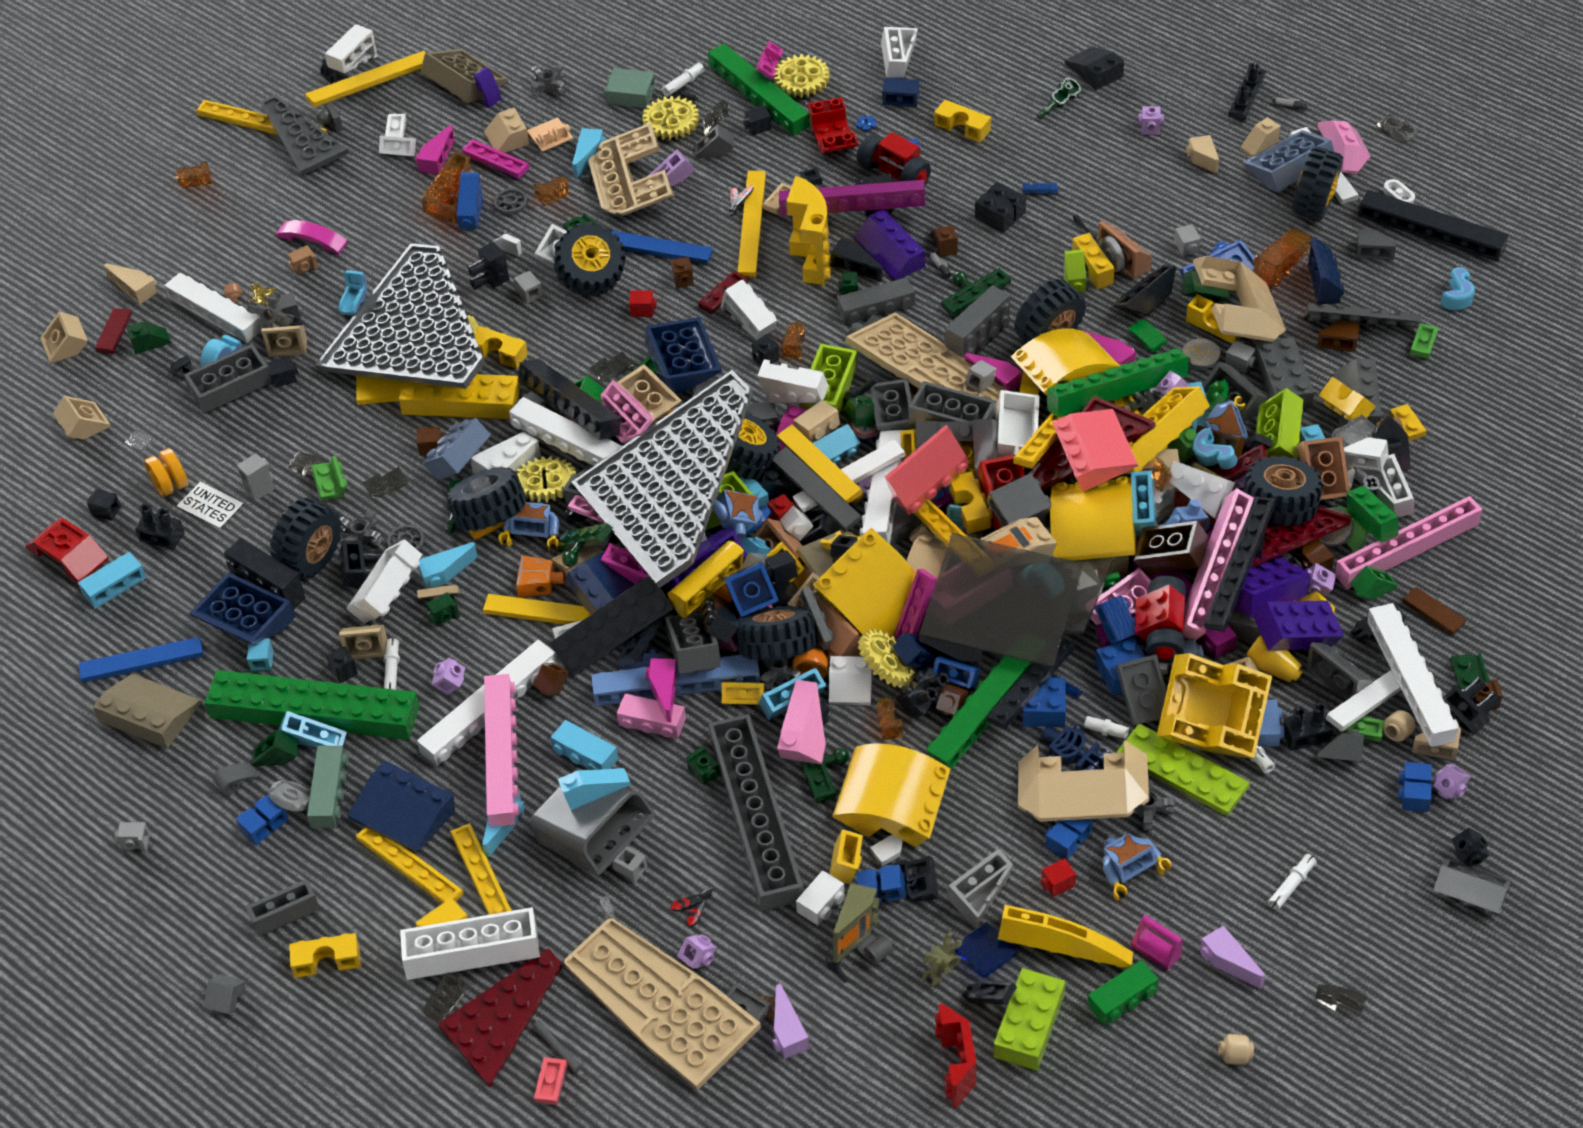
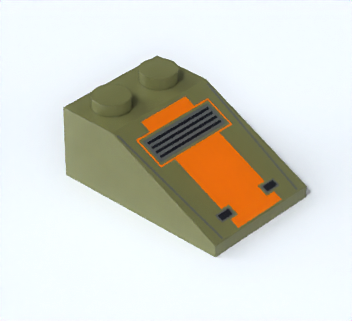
(855, 920)

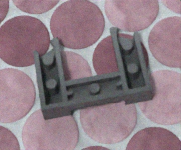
(980, 432)

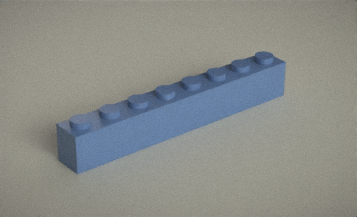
(611, 686)

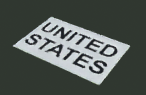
(210, 504)

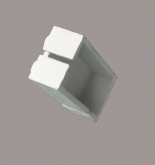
(1015, 421)
(384, 582)

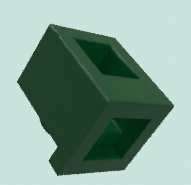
(848, 284)
(442, 609)
(702, 765)

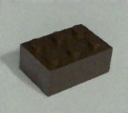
(1171, 547)

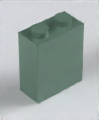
(629, 87)

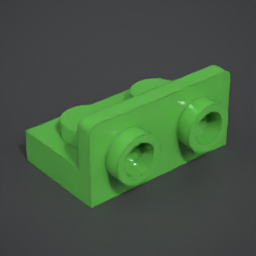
(329, 479)

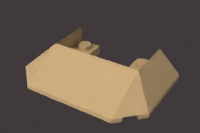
(613, 175)
(1257, 316)
(1085, 793)

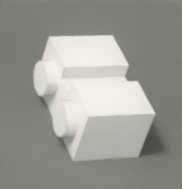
(819, 897)

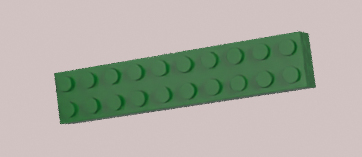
(342, 706)

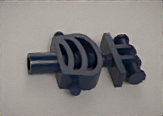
(1068, 750)

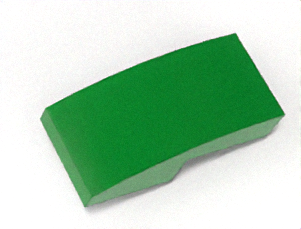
(1148, 335)
(1217, 394)
(1112, 579)

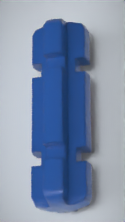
(1040, 188)

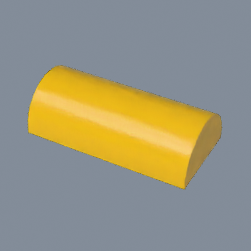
(706, 578)

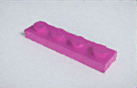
(496, 159)
(916, 603)

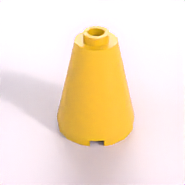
(1276, 663)

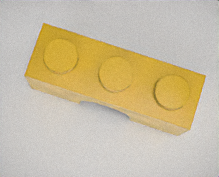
(951, 114)
(1099, 267)
(1201, 315)
(510, 349)
(1345, 401)
(975, 515)
(307, 954)

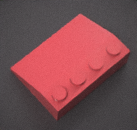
(1095, 446)
(926, 471)

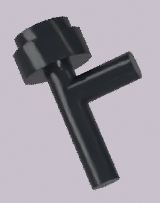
(854, 392)

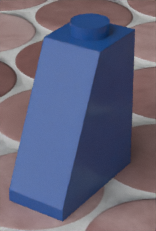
(469, 201)

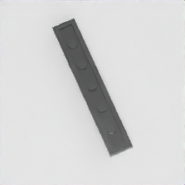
(816, 489)

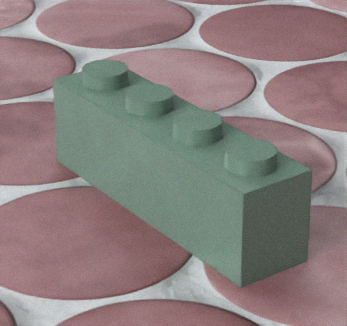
(327, 787)

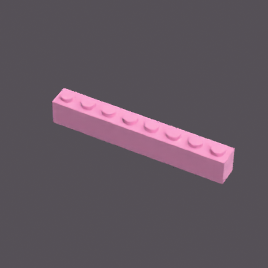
(1411, 540)
(1215, 561)
(500, 750)

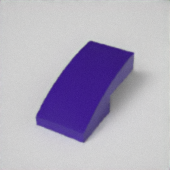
(487, 85)

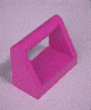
(1155, 947)

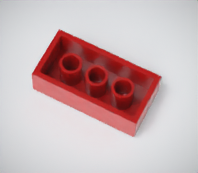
(995, 474)

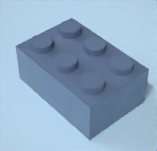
(456, 448)

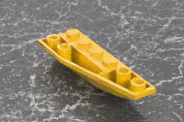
(1060, 936)

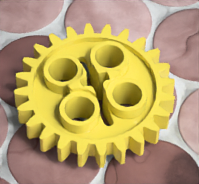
(801, 75)
(671, 117)
(557, 476)
(883, 659)

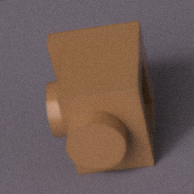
(302, 260)

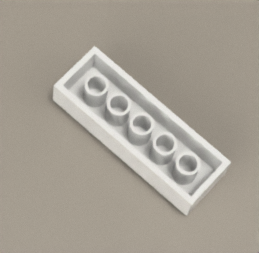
(469, 943)

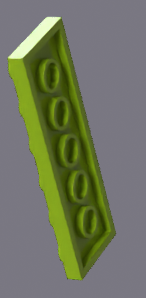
(1188, 771)

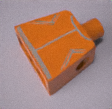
(537, 577)

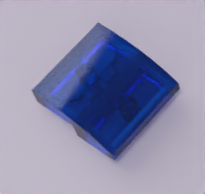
(985, 951)

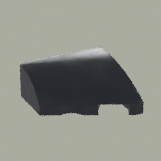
(920, 878)

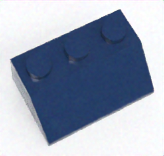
(1324, 274)

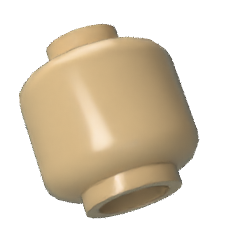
(1399, 725)
(1236, 1049)

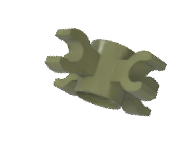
(942, 959)

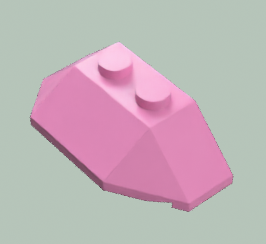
(1347, 143)
(633, 415)

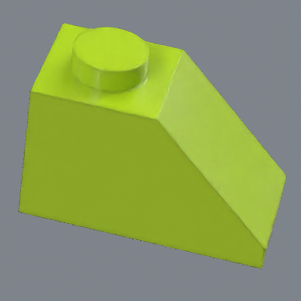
(1075, 269)

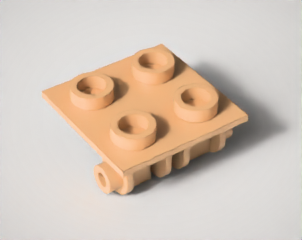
(550, 134)

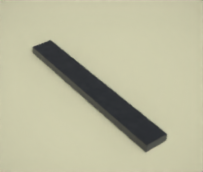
(1239, 564)

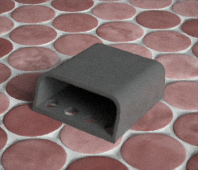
(588, 829)

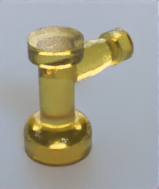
(257, 291)

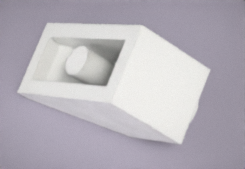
(1367, 454)

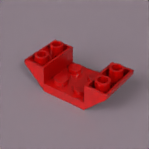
(831, 125)
(70, 548)
(953, 1031)

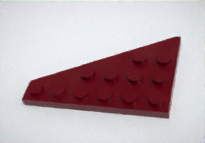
(1055, 465)
(1283, 538)
(492, 1022)

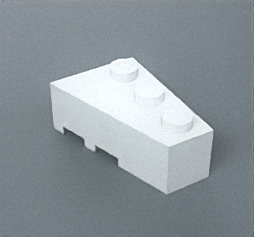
(351, 49)
(897, 49)

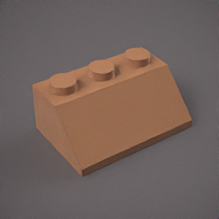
(1136, 259)
(1329, 461)
(774, 532)
(844, 635)

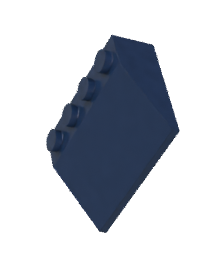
(681, 353)
(596, 583)
(244, 610)
(402, 806)

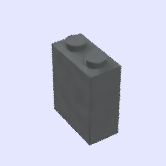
(1019, 501)

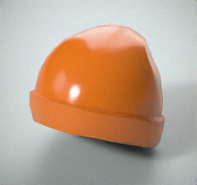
(812, 659)

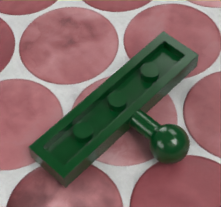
(964, 298)
(580, 538)
(818, 776)

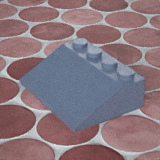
(1284, 161)

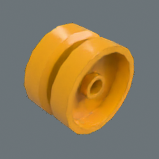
(166, 472)

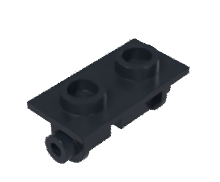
(330, 74)

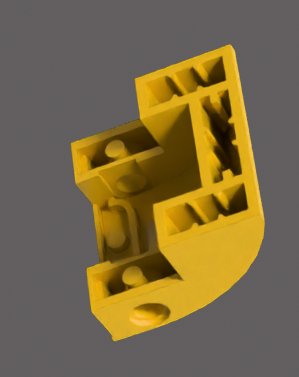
(809, 230)
(1062, 357)
(1093, 521)
(868, 585)
(1214, 706)
(892, 791)

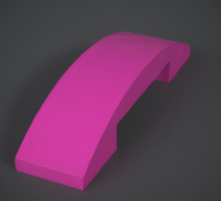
(769, 59)
(312, 232)

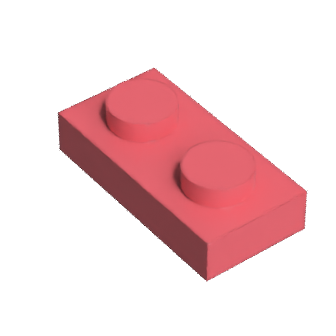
(550, 1081)

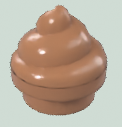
(232, 291)

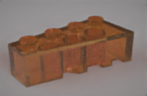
(443, 193)
(1281, 256)

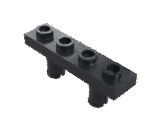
(1247, 92)

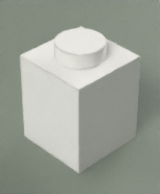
(796, 523)

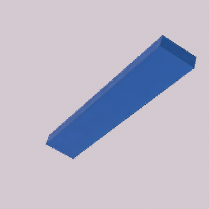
(664, 247)
(141, 659)

